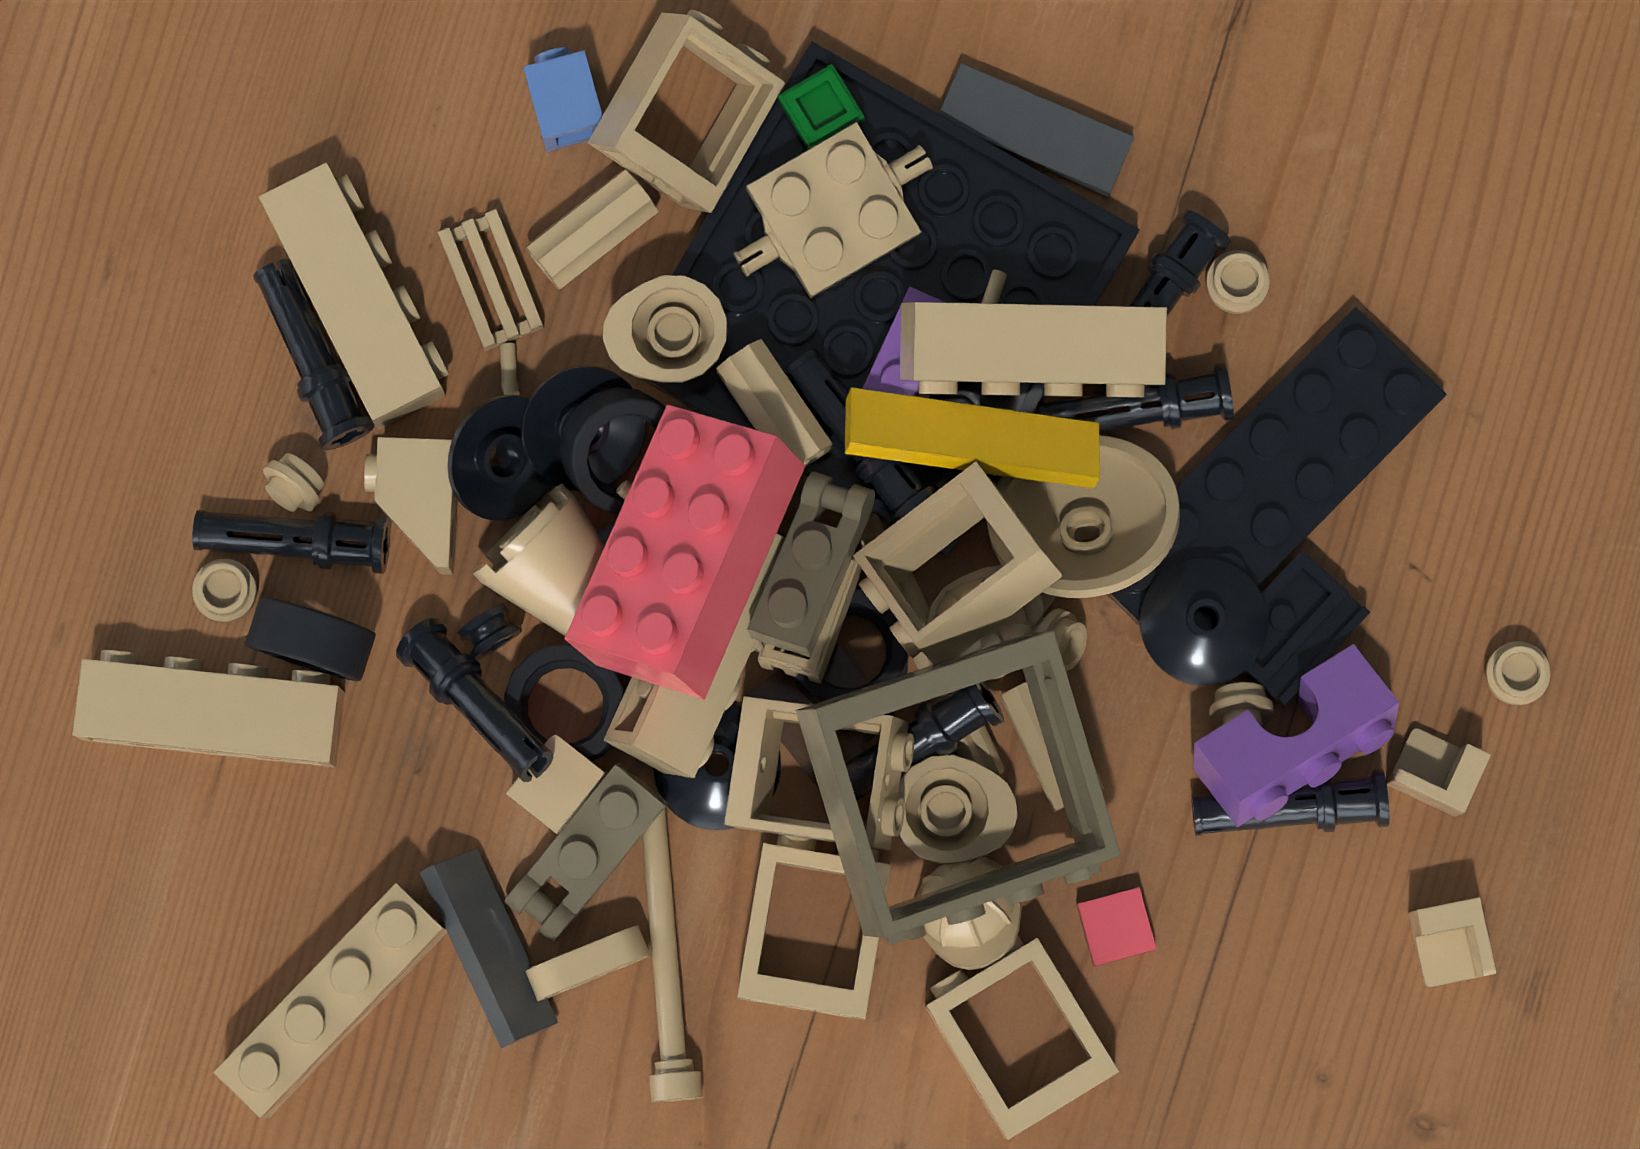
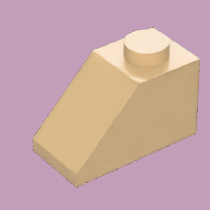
(416, 494)

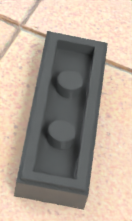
(1037, 130)
(487, 946)

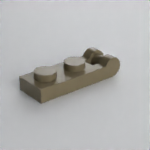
(811, 565)
(588, 850)

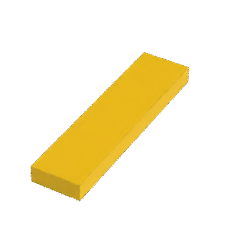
(960, 434)

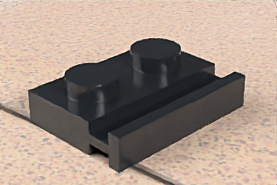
(1305, 626)

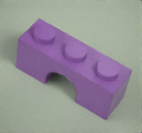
(1256, 771)

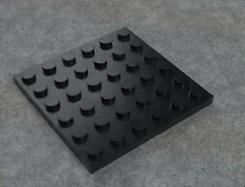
(974, 217)

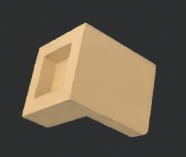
(1438, 772)
(561, 788)
(1452, 942)

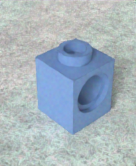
(563, 97)

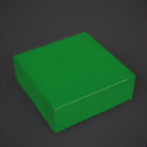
(820, 107)

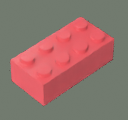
(685, 551)

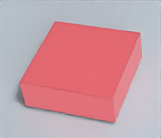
(1116, 926)

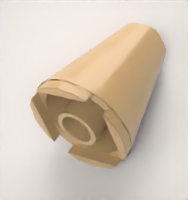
(545, 560)

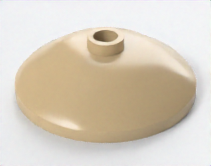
(1128, 514)

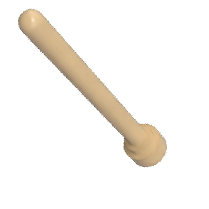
(674, 1073)

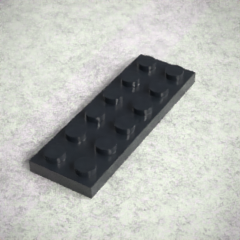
(1296, 456)

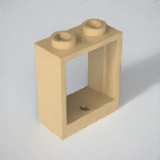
(731, 134)
(926, 533)
(757, 765)
(795, 994)
(1054, 1094)

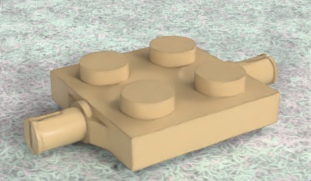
(833, 210)

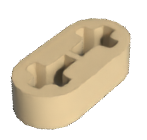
(588, 963)

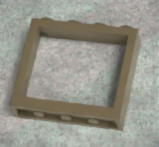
(1068, 753)

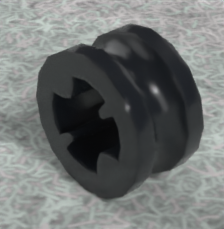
(489, 631)

